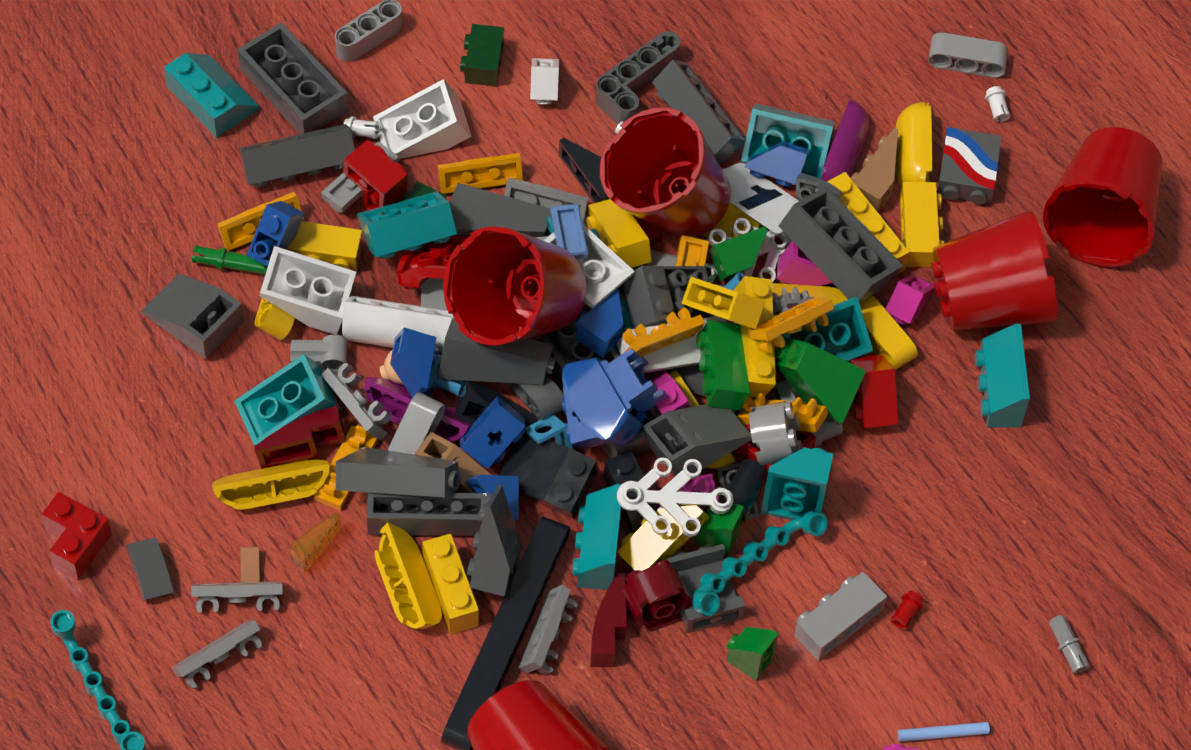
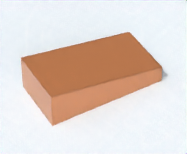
(250, 564)

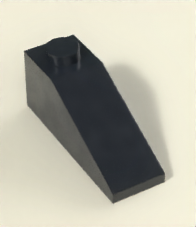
(584, 167)
(476, 398)
(624, 469)

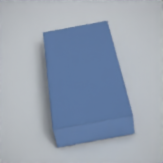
(569, 229)

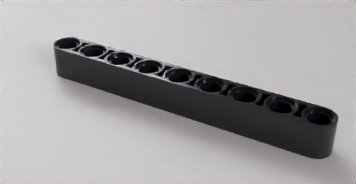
(507, 628)

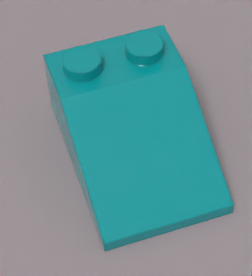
(285, 398)

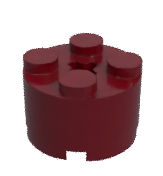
(656, 595)

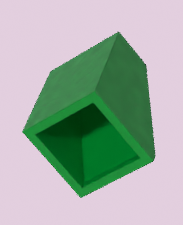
(819, 376)

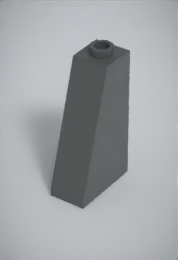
(479, 209)
(514, 362)
(396, 473)

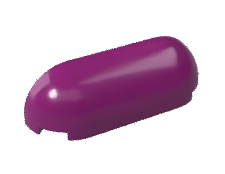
(848, 142)
(397, 399)

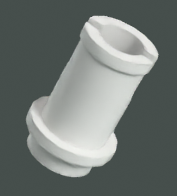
(996, 98)
(363, 128)

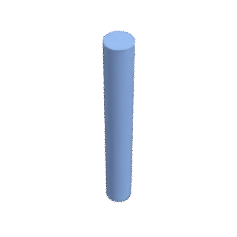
(943, 731)

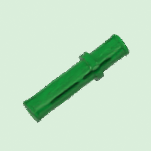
(224, 259)

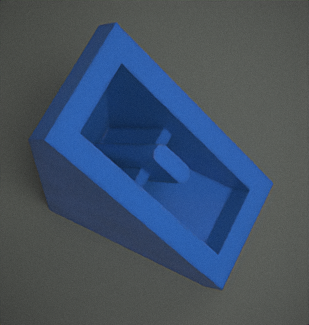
(488, 484)

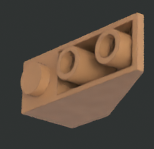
(878, 172)
(440, 448)

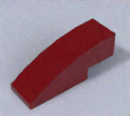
(301, 438)
(609, 624)

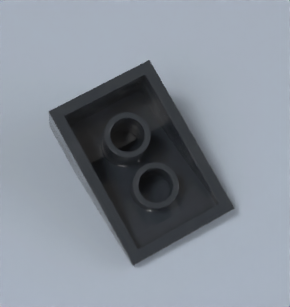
(551, 474)

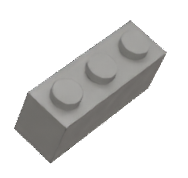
(839, 615)

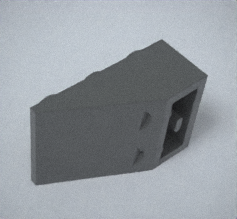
(658, 291)
(195, 313)
(695, 434)
(495, 546)

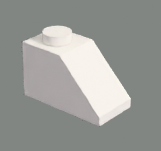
(544, 80)

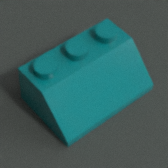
(208, 92)
(773, 125)
(407, 224)
(843, 336)
(1003, 378)
(797, 484)
(598, 539)

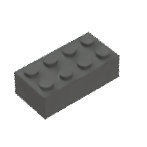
(292, 80)
(840, 245)

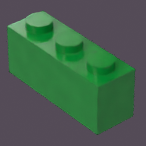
(723, 365)

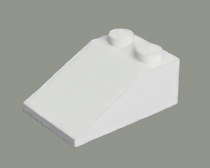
(424, 122)
(602, 269)
(307, 289)

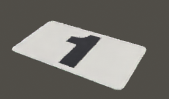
(758, 197)

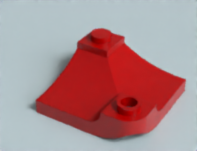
(425, 263)

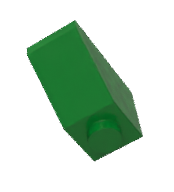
(737, 253)
(721, 528)
(752, 650)

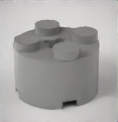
(774, 431)

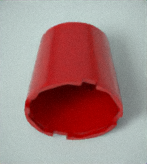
(665, 173)
(1107, 199)
(996, 276)
(511, 286)
(528, 719)

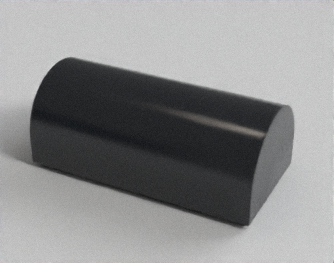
(747, 485)

